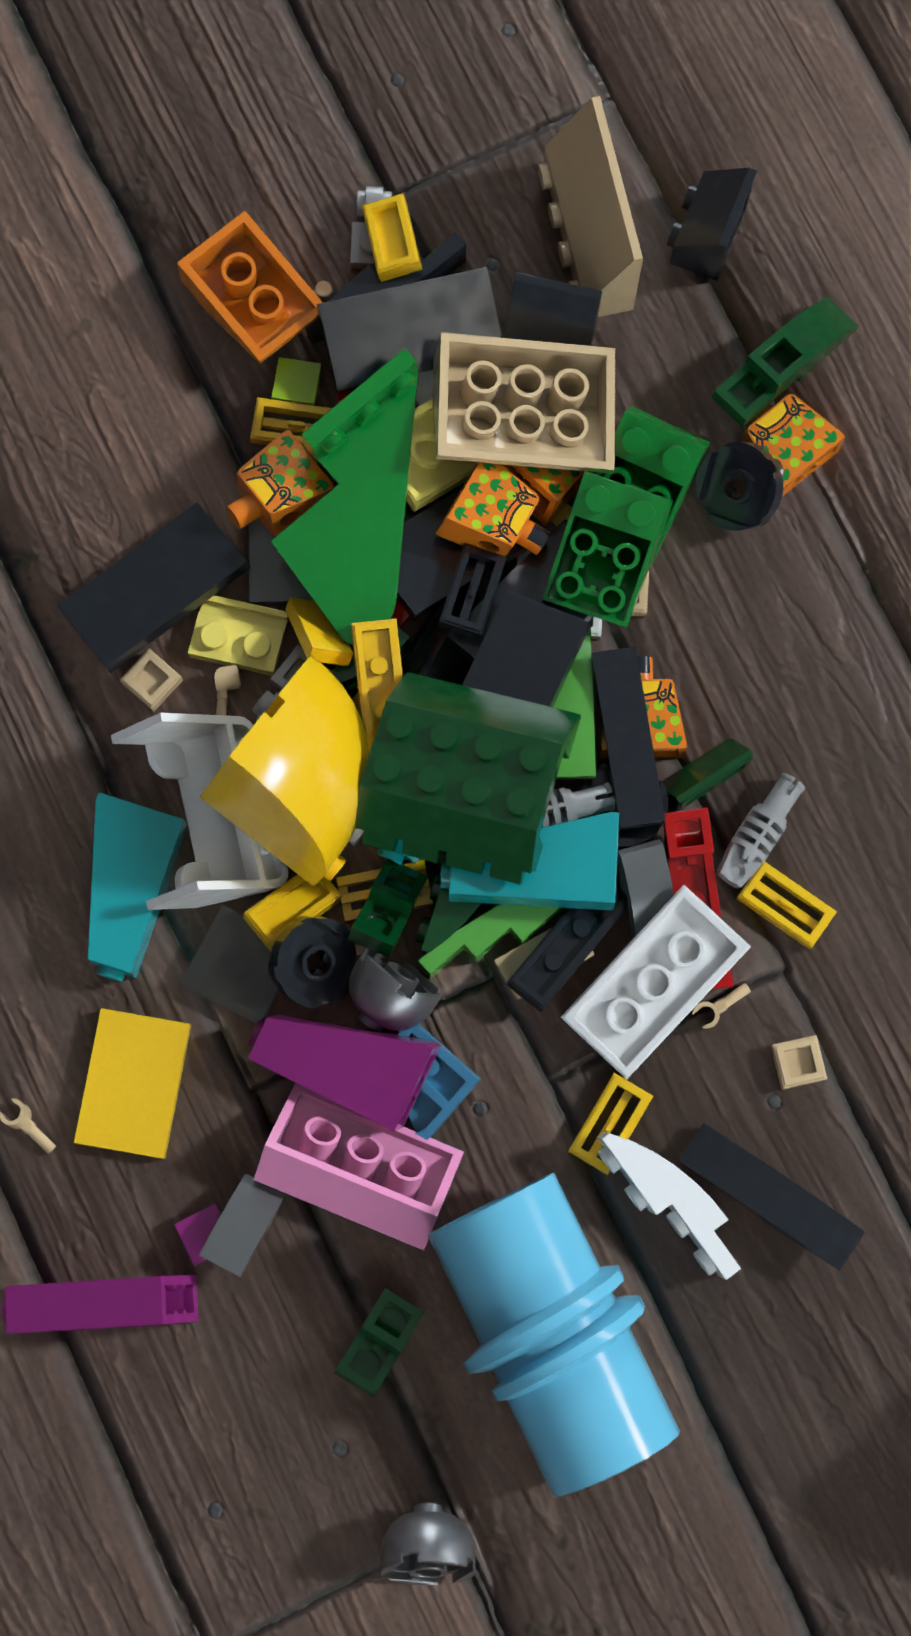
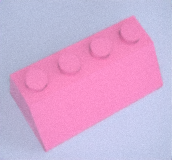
(358, 1167)

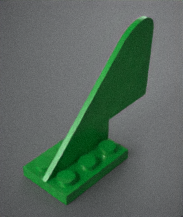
(353, 536)

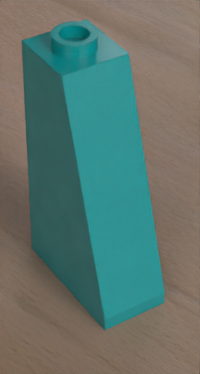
(131, 864)
(572, 871)

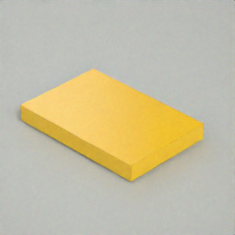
(132, 1083)

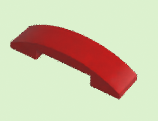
(691, 861)

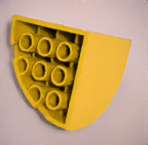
(298, 775)

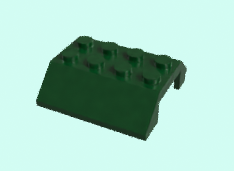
(463, 776)

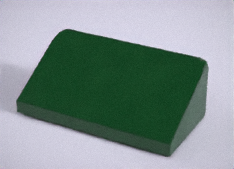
(706, 773)

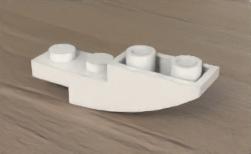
(661, 1185)

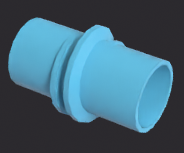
(555, 1336)

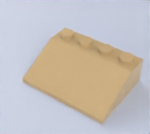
(592, 209)
(524, 403)

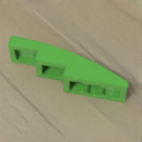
(577, 697)
(486, 932)

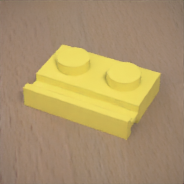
(239, 635)

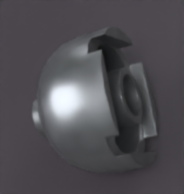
(391, 993)
(427, 1547)

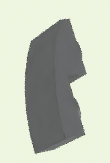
(644, 881)
(242, 1225)

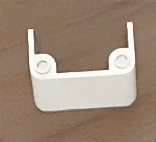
(226, 858)

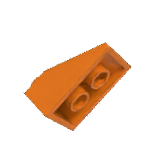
(249, 287)

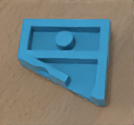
(443, 1089)

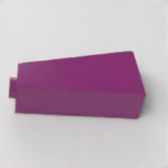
(349, 1065)
(100, 1304)

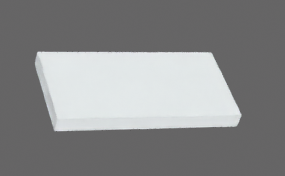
(655, 981)

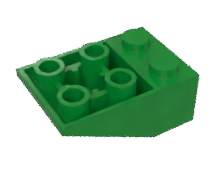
(656, 459)
(607, 549)

